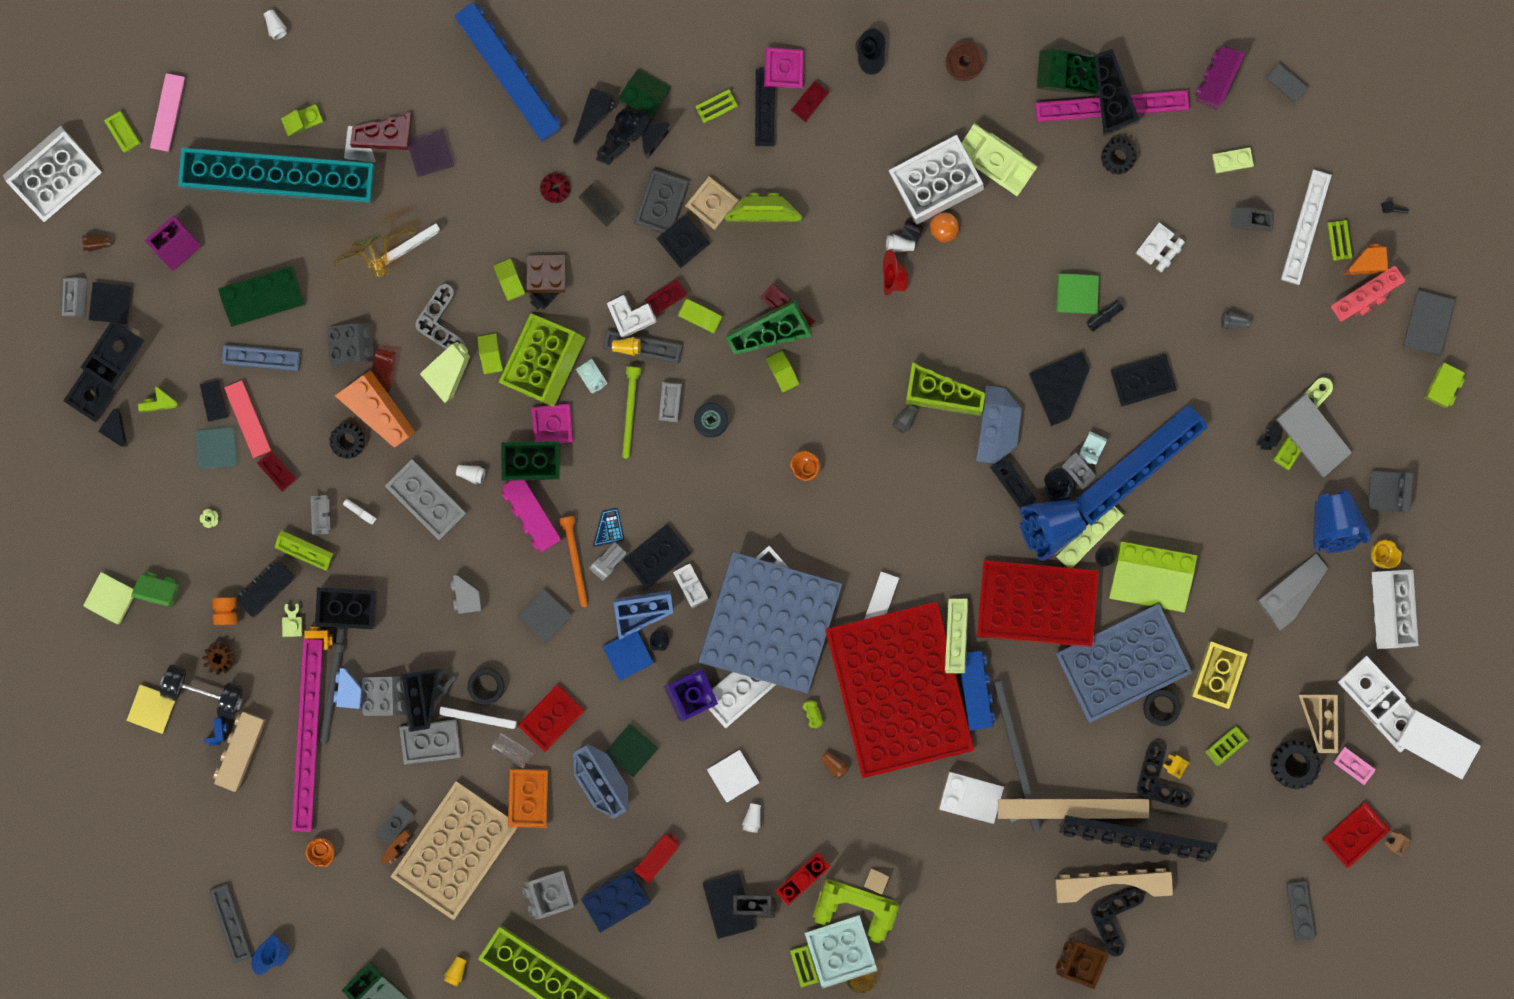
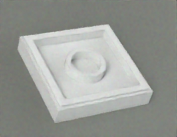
(733, 776)

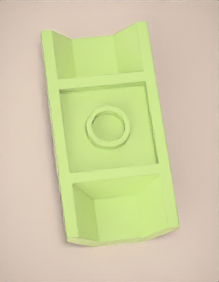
(998, 159)

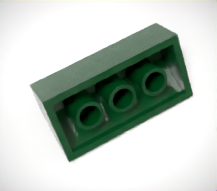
(261, 296)

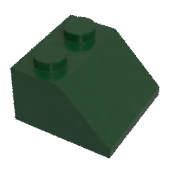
(644, 94)

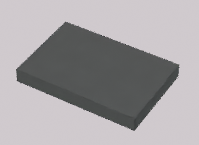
(661, 201)
(1428, 323)

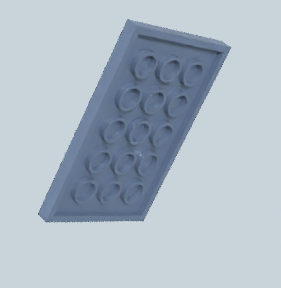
(1124, 663)

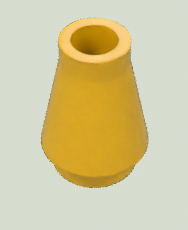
(627, 346)
(455, 972)

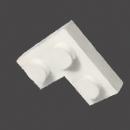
(628, 320)

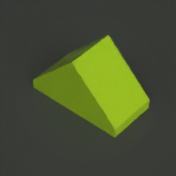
(509, 279)
(489, 354)
(782, 371)

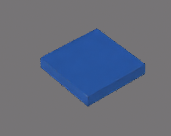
(628, 655)

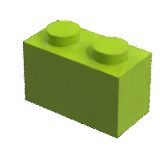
(1445, 385)

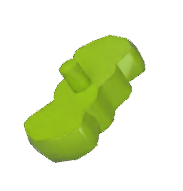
(813, 714)

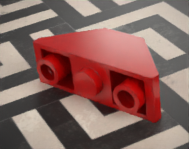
(802, 878)

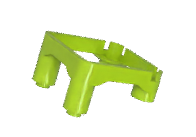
(835, 893)

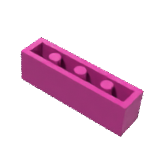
(531, 513)

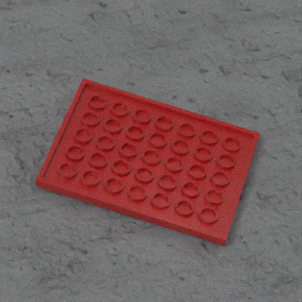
(898, 691)

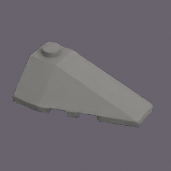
(1289, 596)

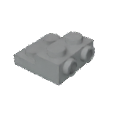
(548, 895)

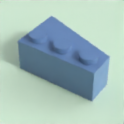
(641, 610)

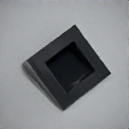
(911, 231)

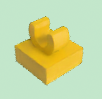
(1177, 766)

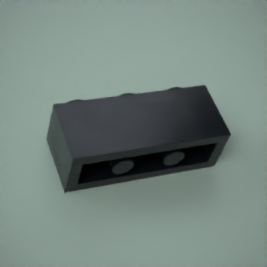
(265, 588)

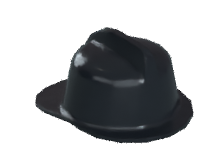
(871, 51)

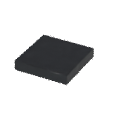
(683, 241)
(110, 303)

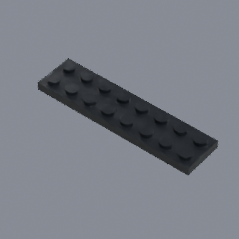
(1144, 839)

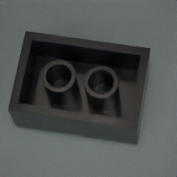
(345, 608)

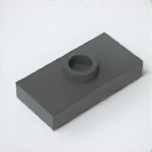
(395, 823)

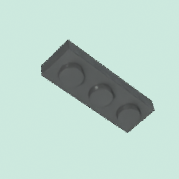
(1300, 911)

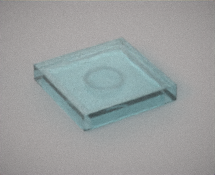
(216, 448)

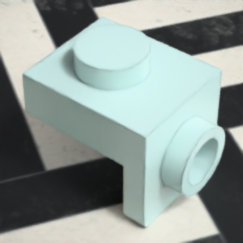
(591, 376)
(1092, 448)

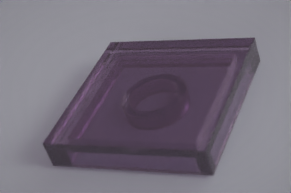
(430, 153)

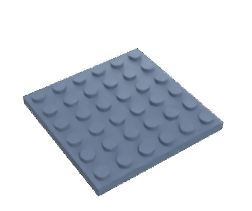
(769, 622)

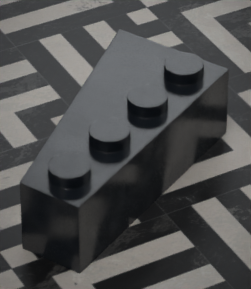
(1115, 100)

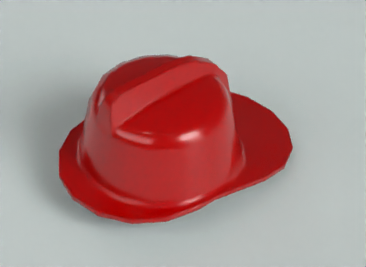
(894, 274)

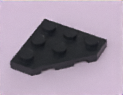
(626, 128)
(1060, 386)

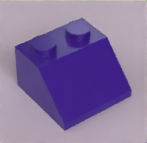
(690, 695)

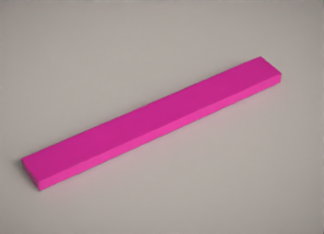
(1091, 106)

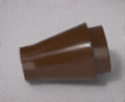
(95, 242)

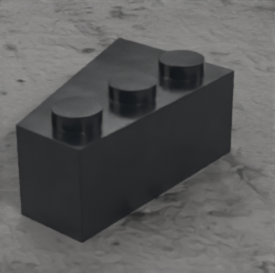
(418, 697)

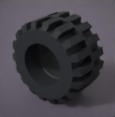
(1312, 764)

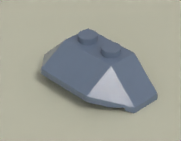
(998, 425)
(600, 781)

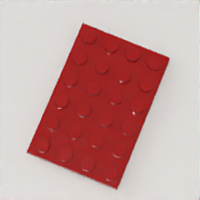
(1037, 603)

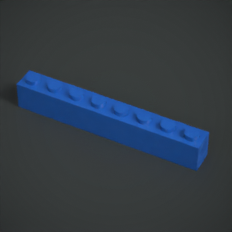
(507, 72)
(1140, 464)

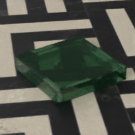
(631, 750)

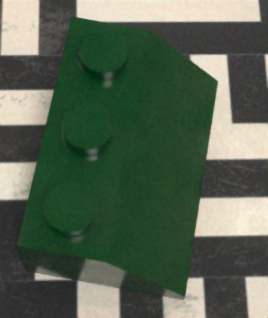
(530, 460)

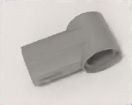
(605, 565)

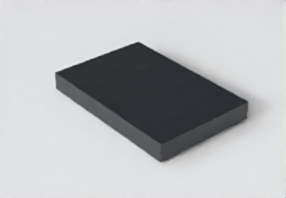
(1143, 380)
(657, 556)
(720, 902)

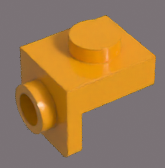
(315, 632)

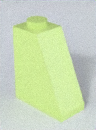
(447, 371)

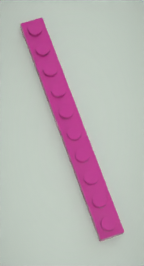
(307, 735)

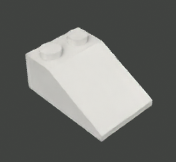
(970, 797)

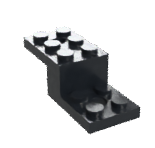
(104, 371)

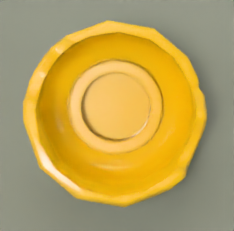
(1385, 554)

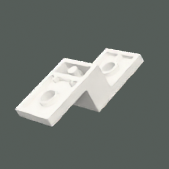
(1380, 701)

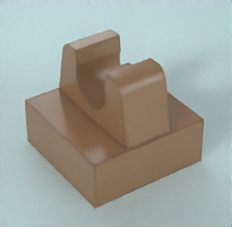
(1399, 845)

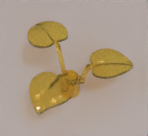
(377, 264)

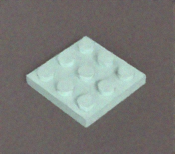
(840, 951)

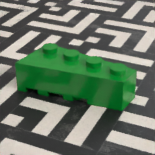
(774, 327)

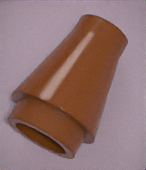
(834, 765)

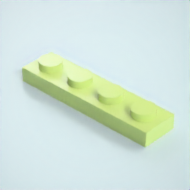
(1079, 547)
(956, 636)

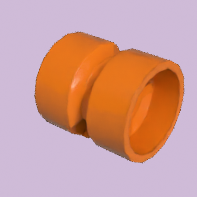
(224, 611)

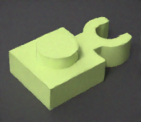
(292, 624)

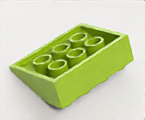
(542, 360)
(1152, 576)

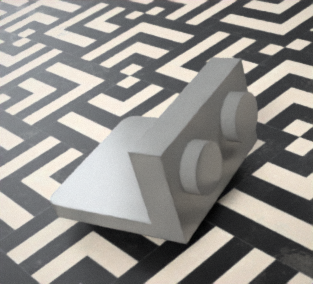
(382, 696)

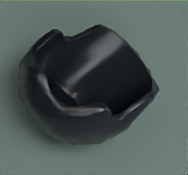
(1058, 484)

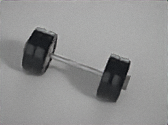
(173, 682)

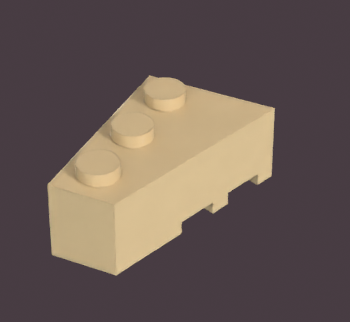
(1322, 718)

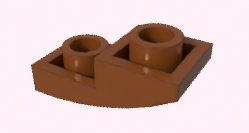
(391, 852)

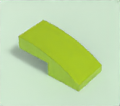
(699, 316)

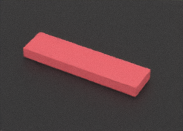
(247, 419)

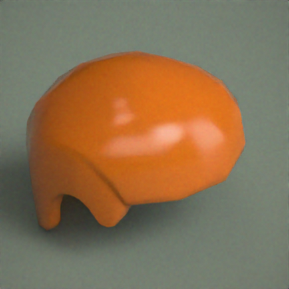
(944, 227)
(805, 465)
(320, 852)

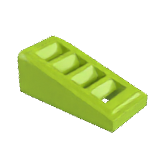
(1215, 757)

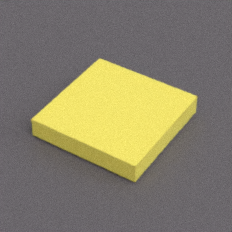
(150, 709)

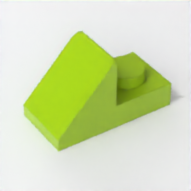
(302, 120)
(163, 402)

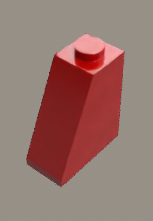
(657, 857)

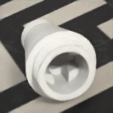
(275, 26)
(899, 244)
(474, 474)
(752, 820)

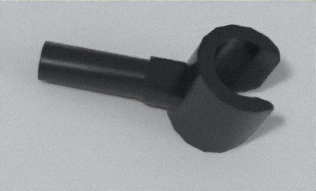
(1387, 207)

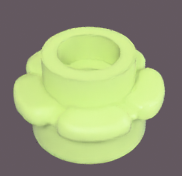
(204, 518)

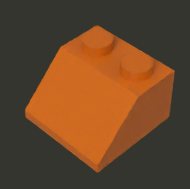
(1370, 261)

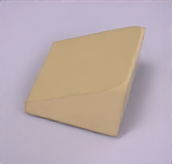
(876, 881)

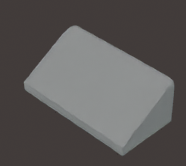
(74, 297)

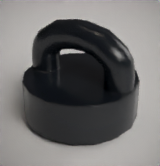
(1104, 556)
(659, 641)

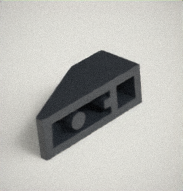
(594, 112)

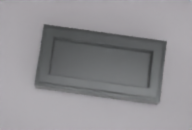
(1286, 83)

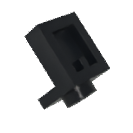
(542, 300)
(1272, 434)

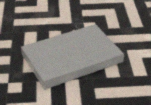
(432, 744)

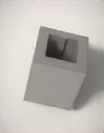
(467, 597)

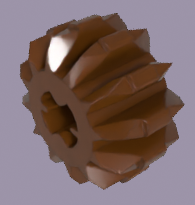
(212, 656)

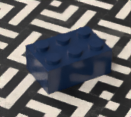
(615, 900)

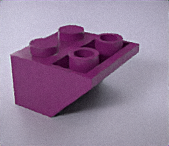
(173, 243)

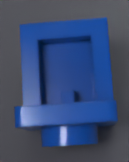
(220, 729)

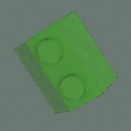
(156, 590)

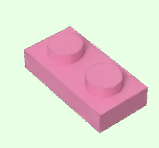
(1354, 765)

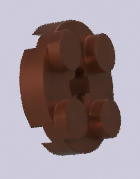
(970, 52)

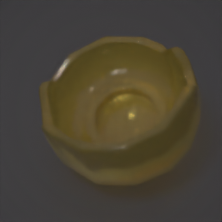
(863, 983)

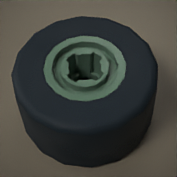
(711, 426)

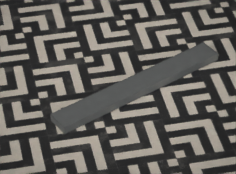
(1015, 747)

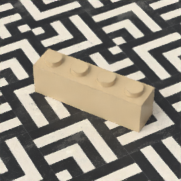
(239, 752)

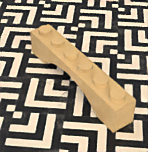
(1072, 889)

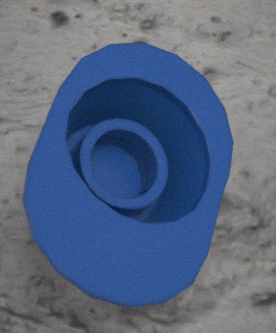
(269, 955)

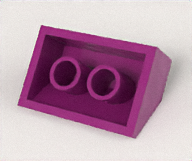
(1219, 77)

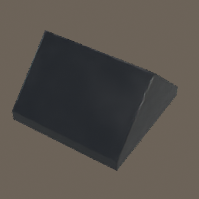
(653, 136)

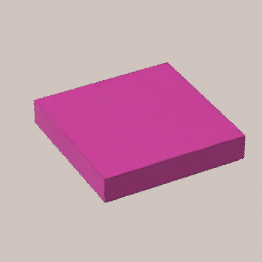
(783, 68)
(552, 423)

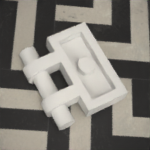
(1154, 245)

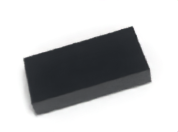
(213, 401)

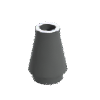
(1234, 321)
(904, 420)

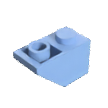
(349, 691)

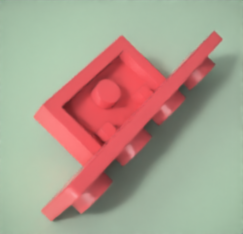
(1368, 295)

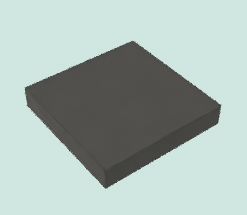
(544, 615)

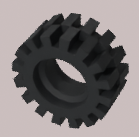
(1118, 145)
(358, 441)

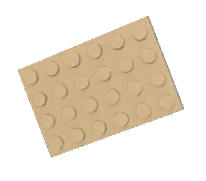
(454, 850)

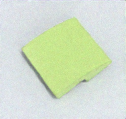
(109, 598)

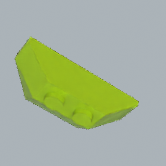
(763, 210)

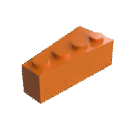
(376, 408)

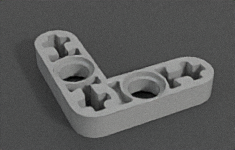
(433, 318)

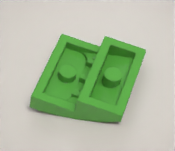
(1077, 293)

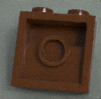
(1081, 963)

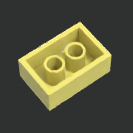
(1218, 675)

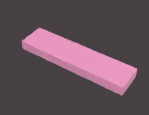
(167, 112)

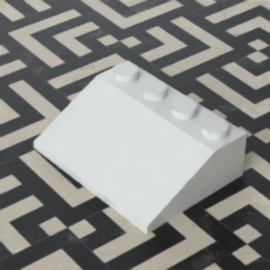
(52, 173)
(936, 179)

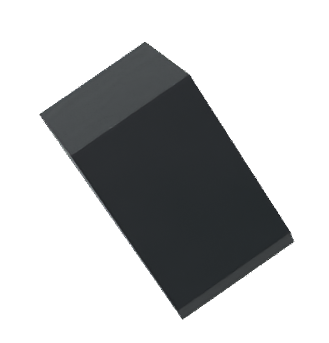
(114, 428)

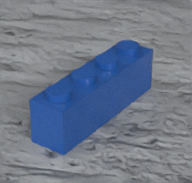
(975, 692)

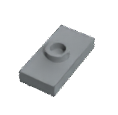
(670, 402)

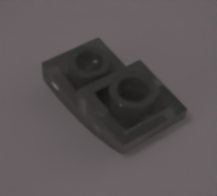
(599, 205)

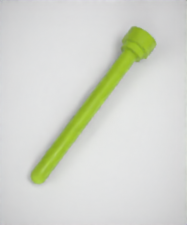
(633, 374)

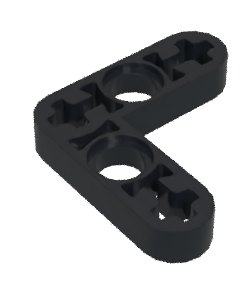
(1155, 787)
(1107, 918)

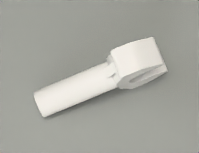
(359, 511)

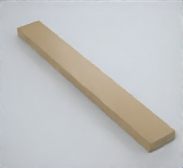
(1072, 807)

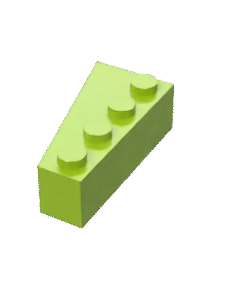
(942, 393)

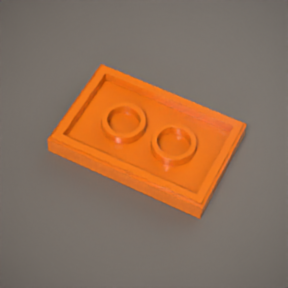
(527, 798)

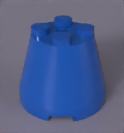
(1338, 523)
(1051, 526)

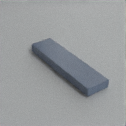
(260, 358)

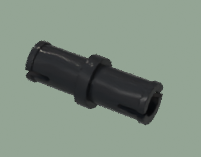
(1105, 316)

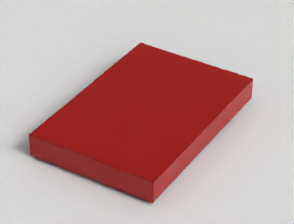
(551, 718)
(1356, 835)

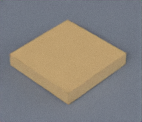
(711, 203)

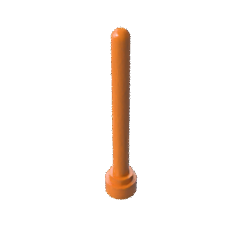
(568, 525)

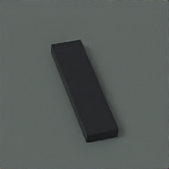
(764, 112)

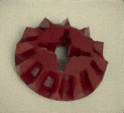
(564, 188)

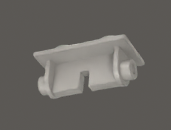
(319, 514)

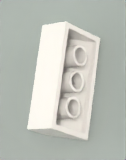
(1395, 609)

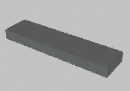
(649, 347)
(230, 923)

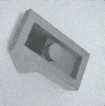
(1078, 470)

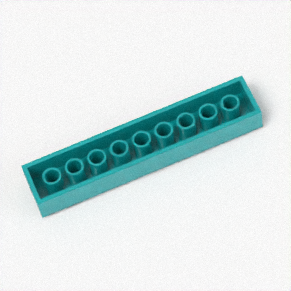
(276, 175)

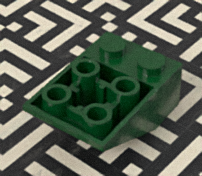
(1067, 72)
(372, 984)

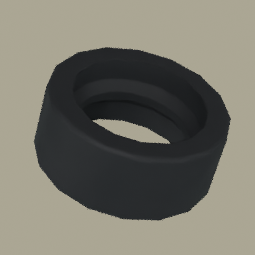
(471, 686)
(1147, 707)

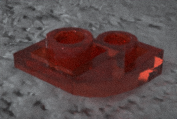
(383, 367)

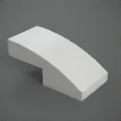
(691, 585)

